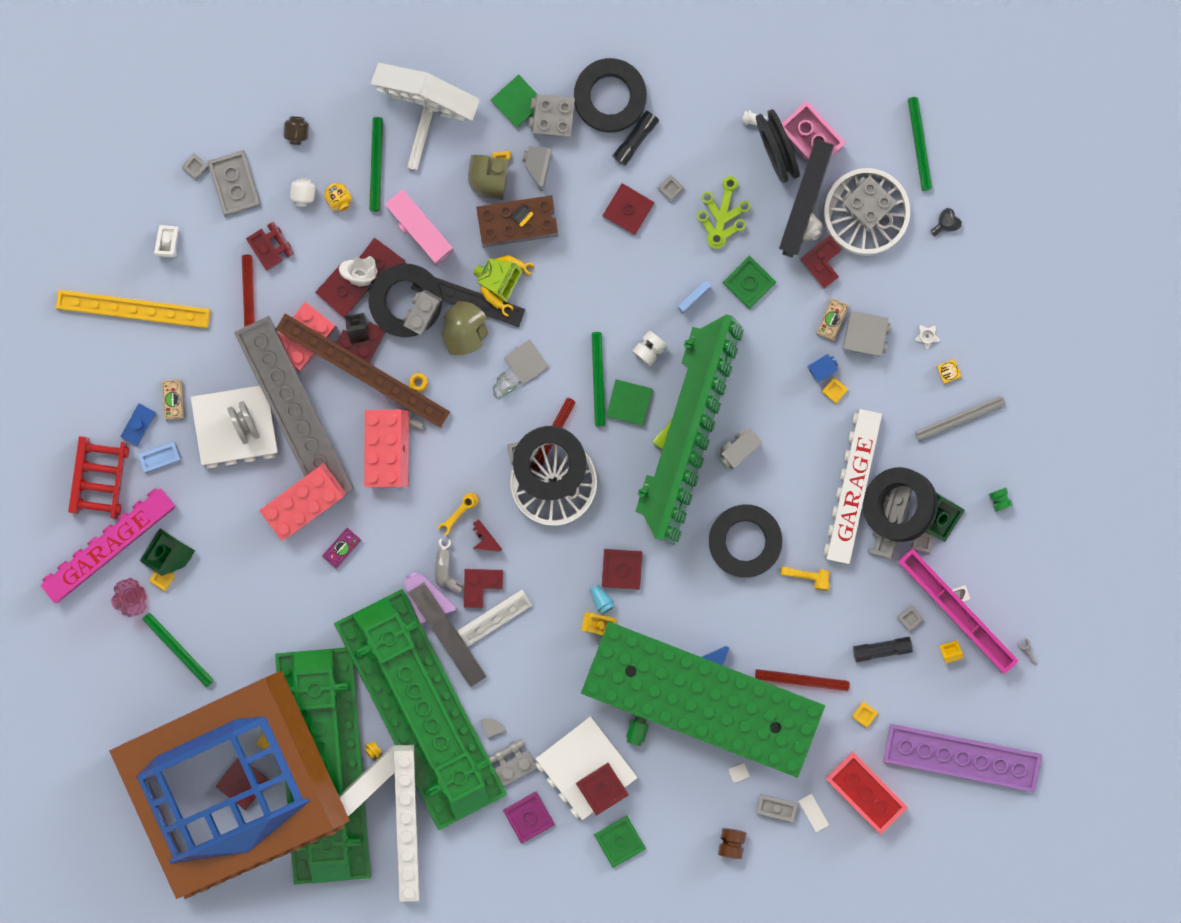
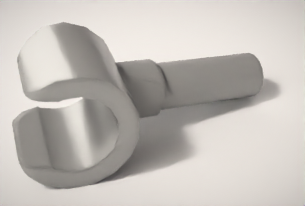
(1028, 651)

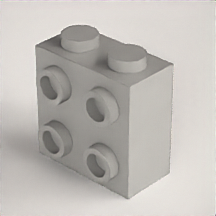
(551, 115)
(868, 202)
(422, 312)
(866, 334)
(735, 453)

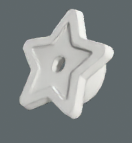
(927, 331)

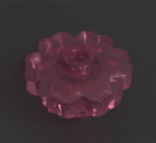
(129, 597)

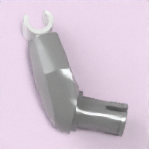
(442, 571)

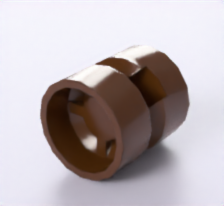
(732, 843)

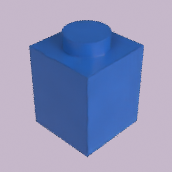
(823, 368)

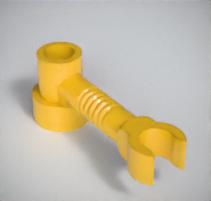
(459, 512)
(821, 578)

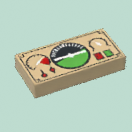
(832, 319)
(173, 399)

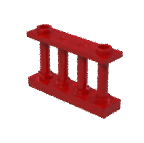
(80, 485)

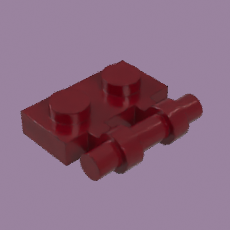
(265, 250)

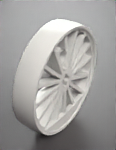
(834, 195)
(553, 522)

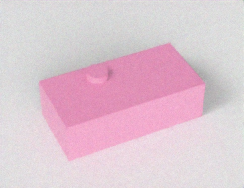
(419, 227)

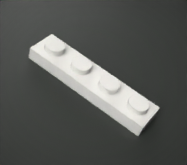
(494, 618)

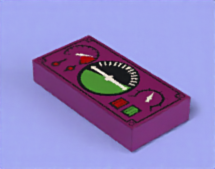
(341, 548)

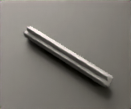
(960, 418)

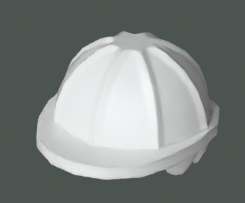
(359, 271)

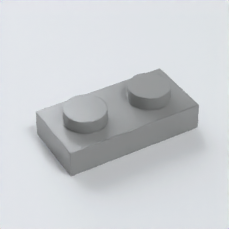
(776, 808)

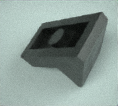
(356, 328)

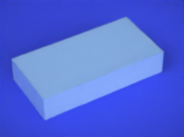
(694, 296)
(159, 457)

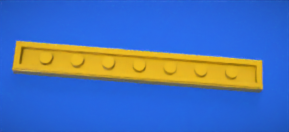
(133, 309)

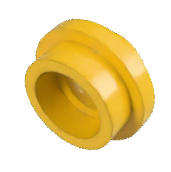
(414, 377)
(372, 750)

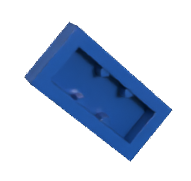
(138, 424)

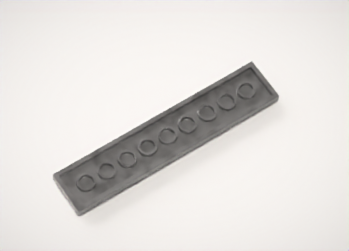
(289, 399)

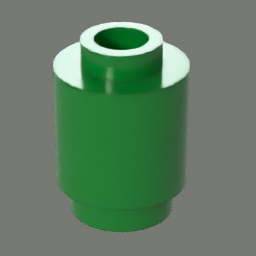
(637, 731)

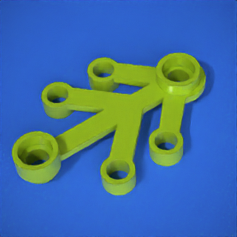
(722, 216)

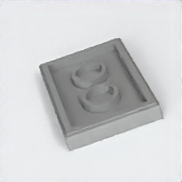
(234, 183)

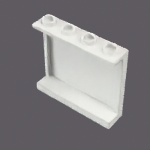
(216, 433)
(578, 756)

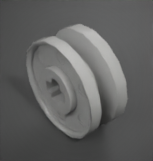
(243, 422)

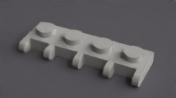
(896, 513)

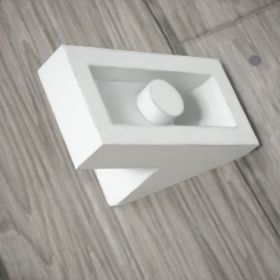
(166, 241)

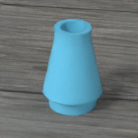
(601, 600)

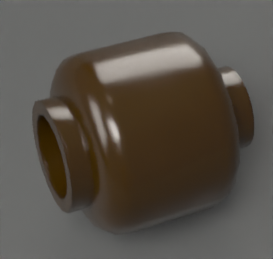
(296, 130)

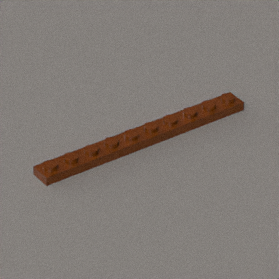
(362, 370)

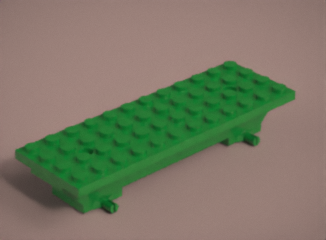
(708, 364)
(703, 699)
(328, 702)
(420, 708)

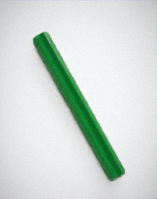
(919, 141)
(376, 161)
(598, 381)
(177, 649)

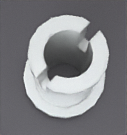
(750, 118)

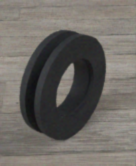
(610, 68)
(777, 146)
(380, 289)
(542, 489)
(926, 504)
(771, 532)

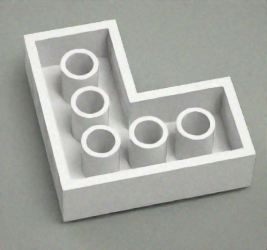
(425, 89)

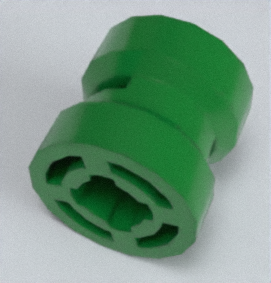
(1000, 499)

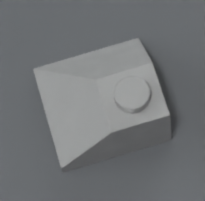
(537, 164)

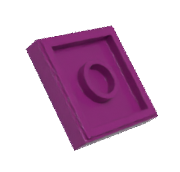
(528, 817)

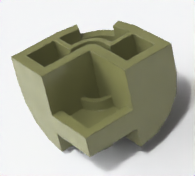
(488, 176)
(464, 328)

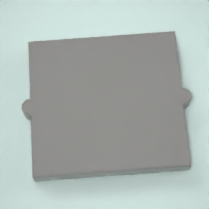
(526, 362)

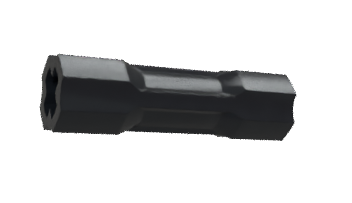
(635, 138)
(882, 649)

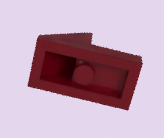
(489, 542)

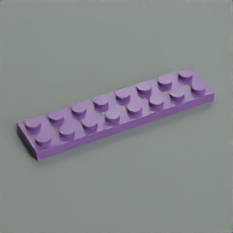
(962, 757)

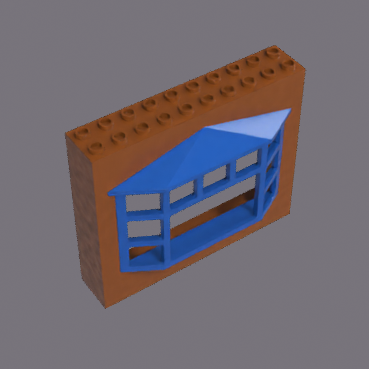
(312, 815)

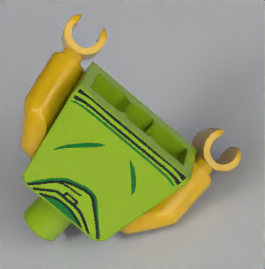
(499, 279)

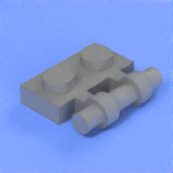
(514, 768)

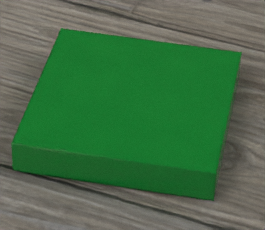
(515, 101)
(749, 282)
(629, 402)
(619, 841)

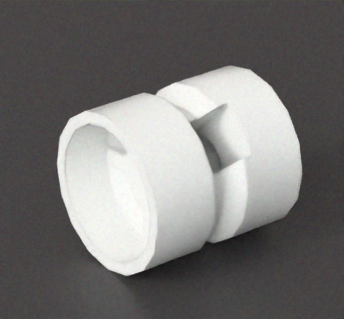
(642, 349)

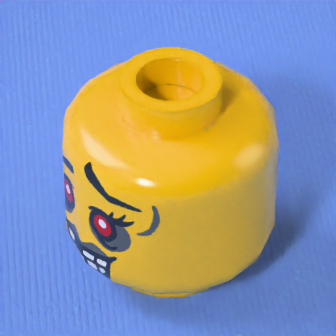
(337, 197)

